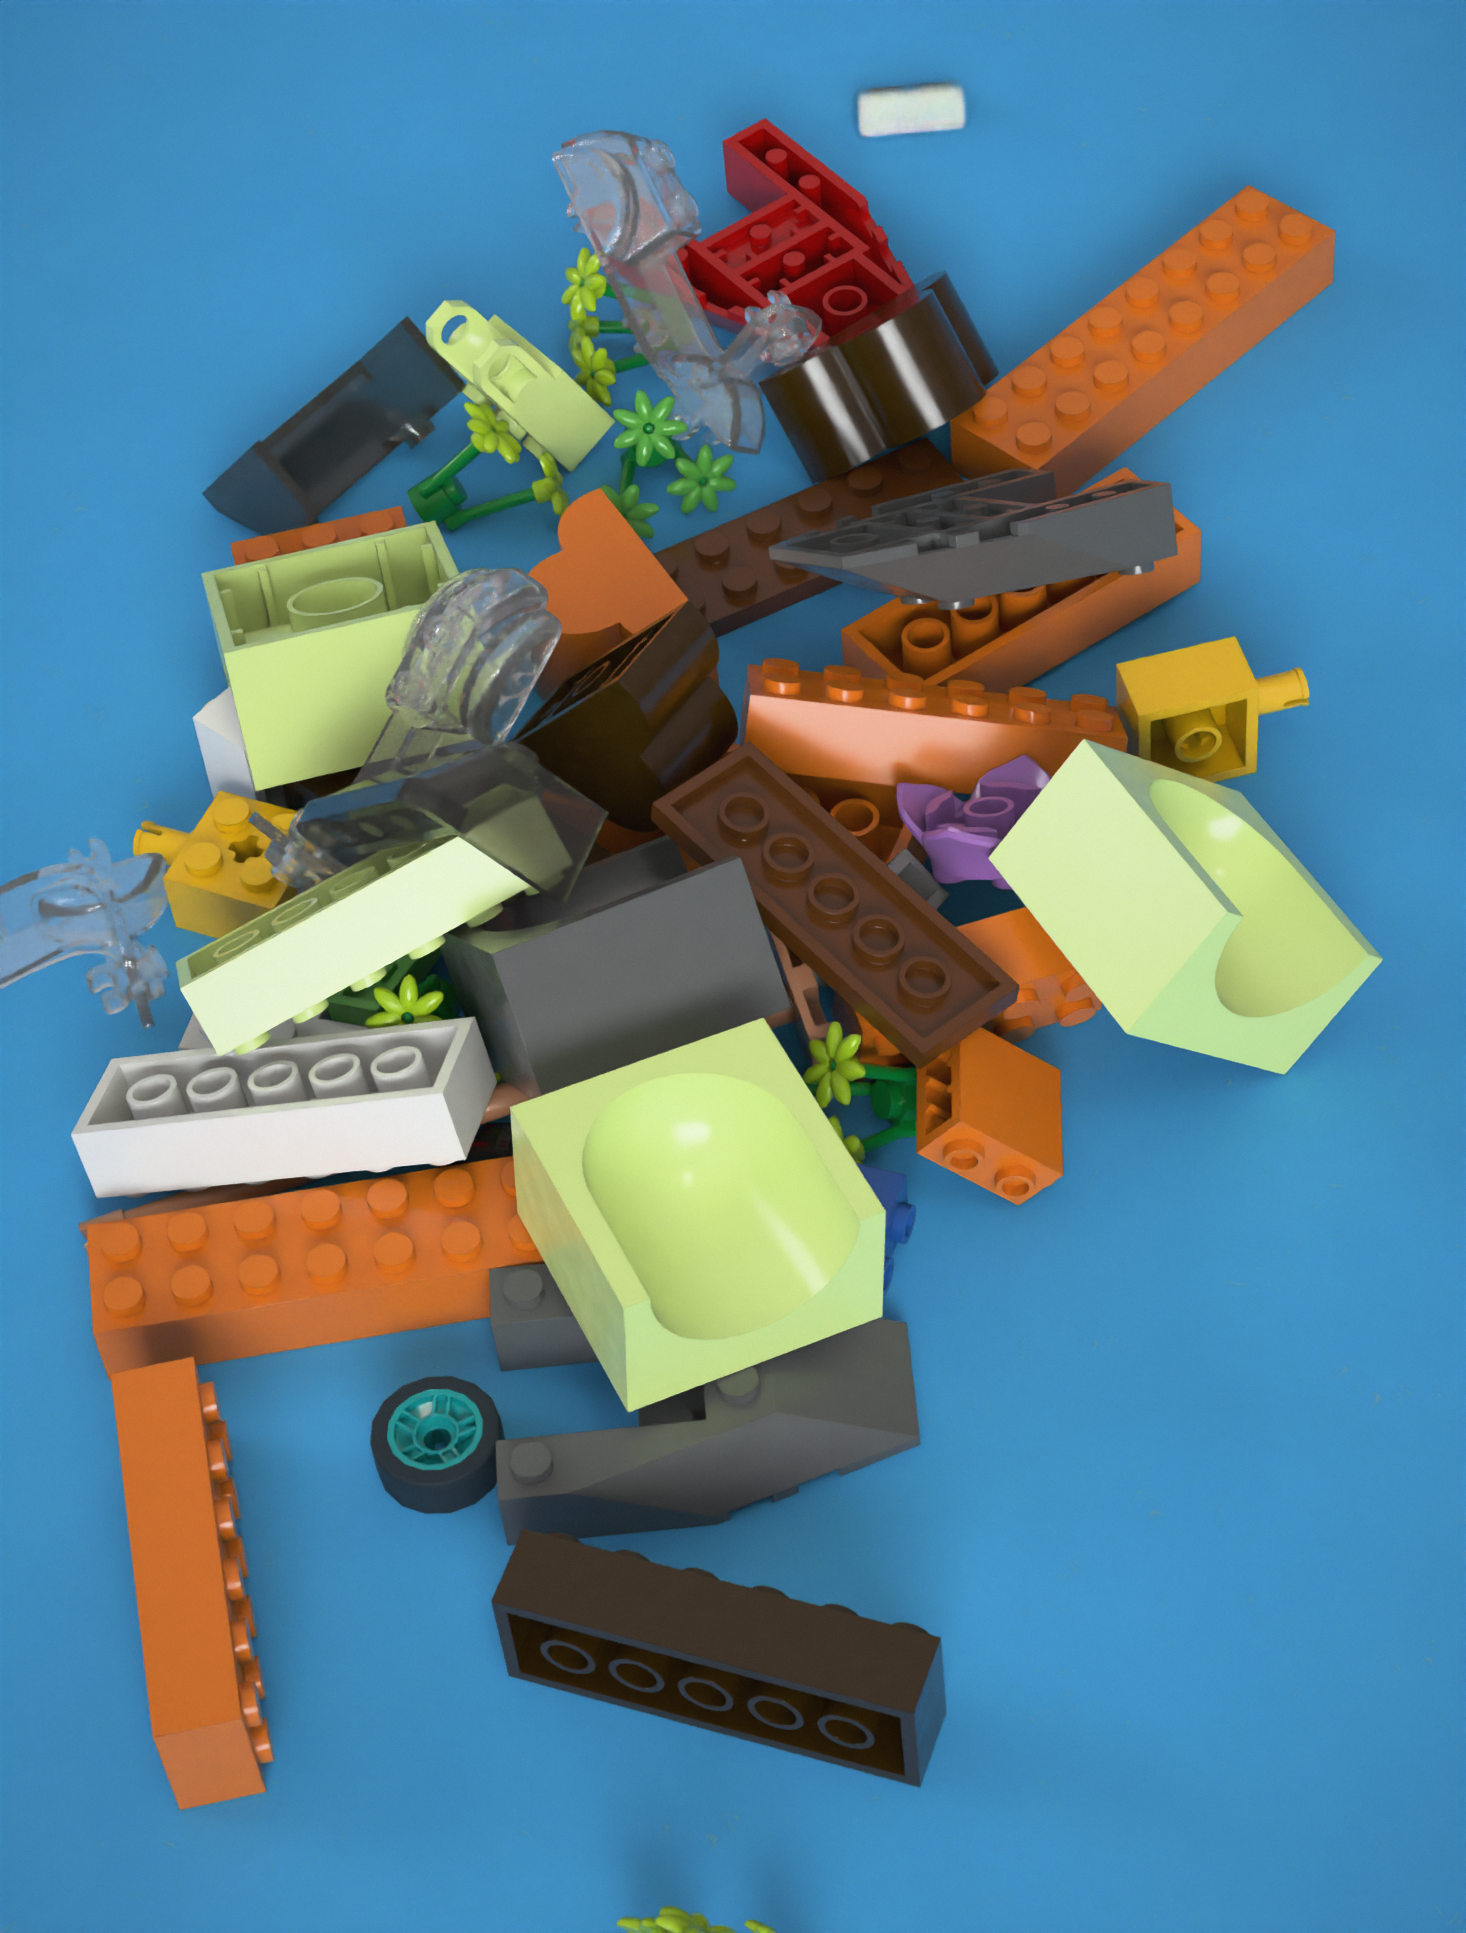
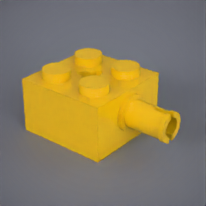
(1201, 708)
(220, 867)

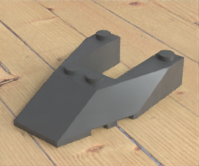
(991, 538)
(703, 1448)

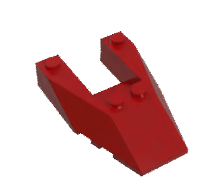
(803, 238)

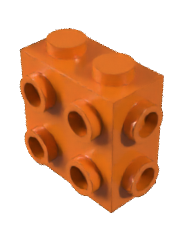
(992, 1116)

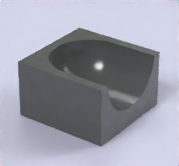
(618, 970)

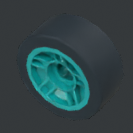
(430, 1414)

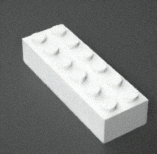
(286, 1109)

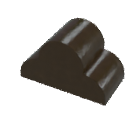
(882, 380)
(637, 719)

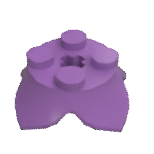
(966, 833)

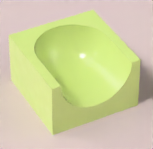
(316, 644)
(1183, 909)
(698, 1213)

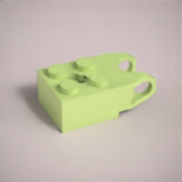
(519, 384)

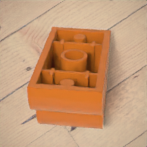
(599, 587)

